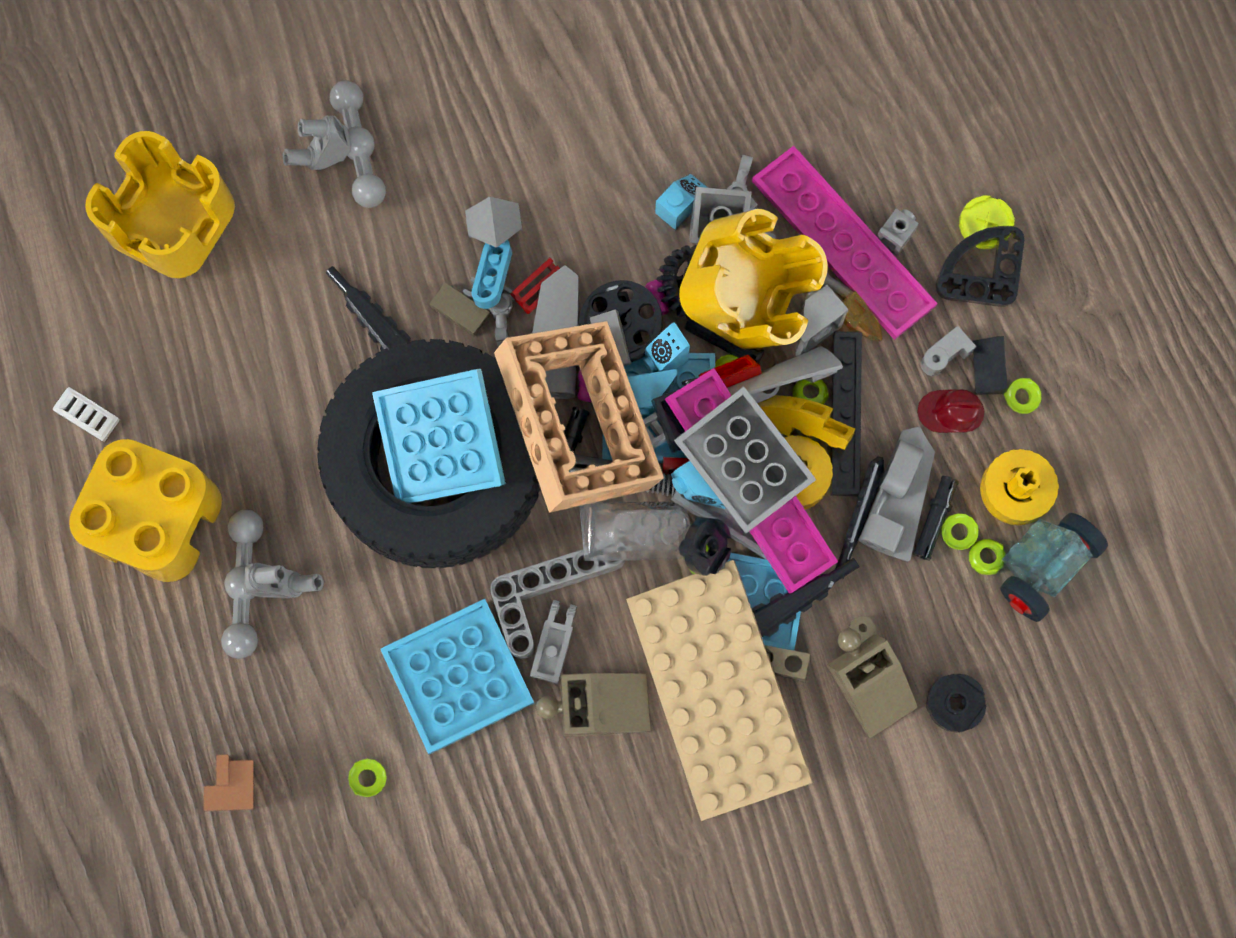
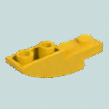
(808, 417)

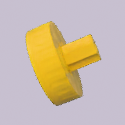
(819, 465)
(1011, 469)

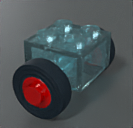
(1047, 561)

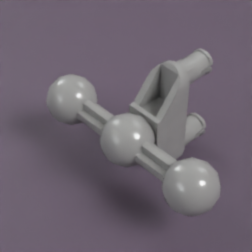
(336, 141)
(254, 580)

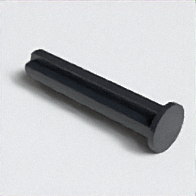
(711, 337)

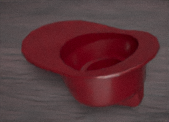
(950, 411)

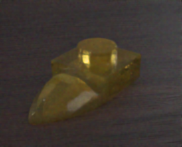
(861, 317)

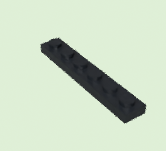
(847, 410)

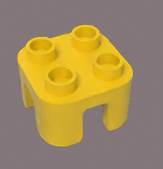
(164, 209)
(746, 279)
(144, 509)

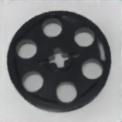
(630, 310)

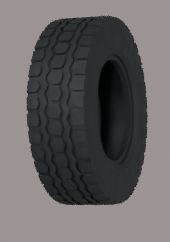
(405, 531)

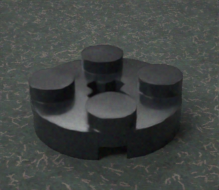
(694, 546)
(972, 700)

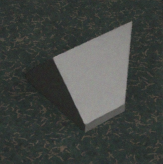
(493, 220)

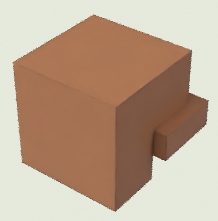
(233, 786)

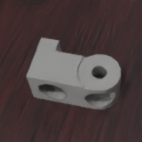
(945, 350)

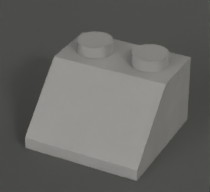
(715, 204)
(824, 316)

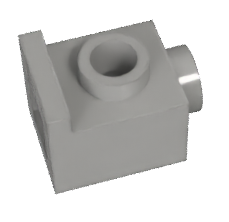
(896, 238)

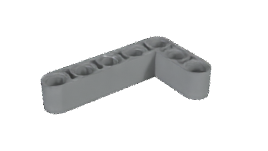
(546, 584)

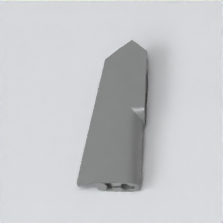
(558, 310)
(808, 366)
(898, 506)

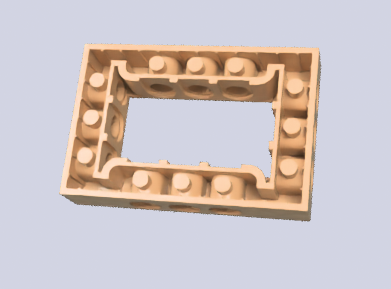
(592, 348)

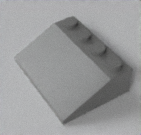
(745, 460)

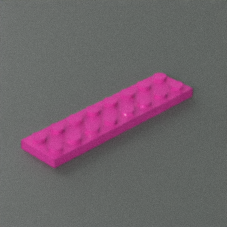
(848, 243)
(788, 534)

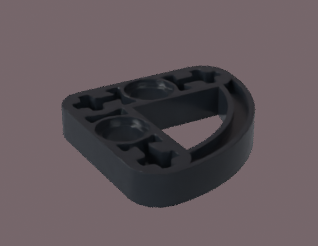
(998, 280)

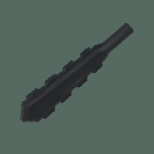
(370, 316)
(862, 508)
(784, 607)

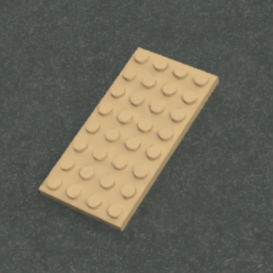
(719, 691)

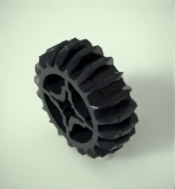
(670, 280)

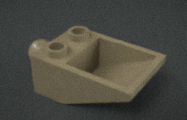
(872, 687)
(605, 705)

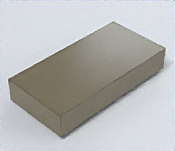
(459, 309)

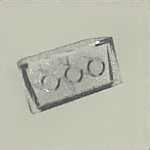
(633, 530)

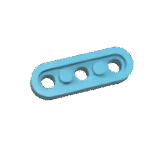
(488, 289)

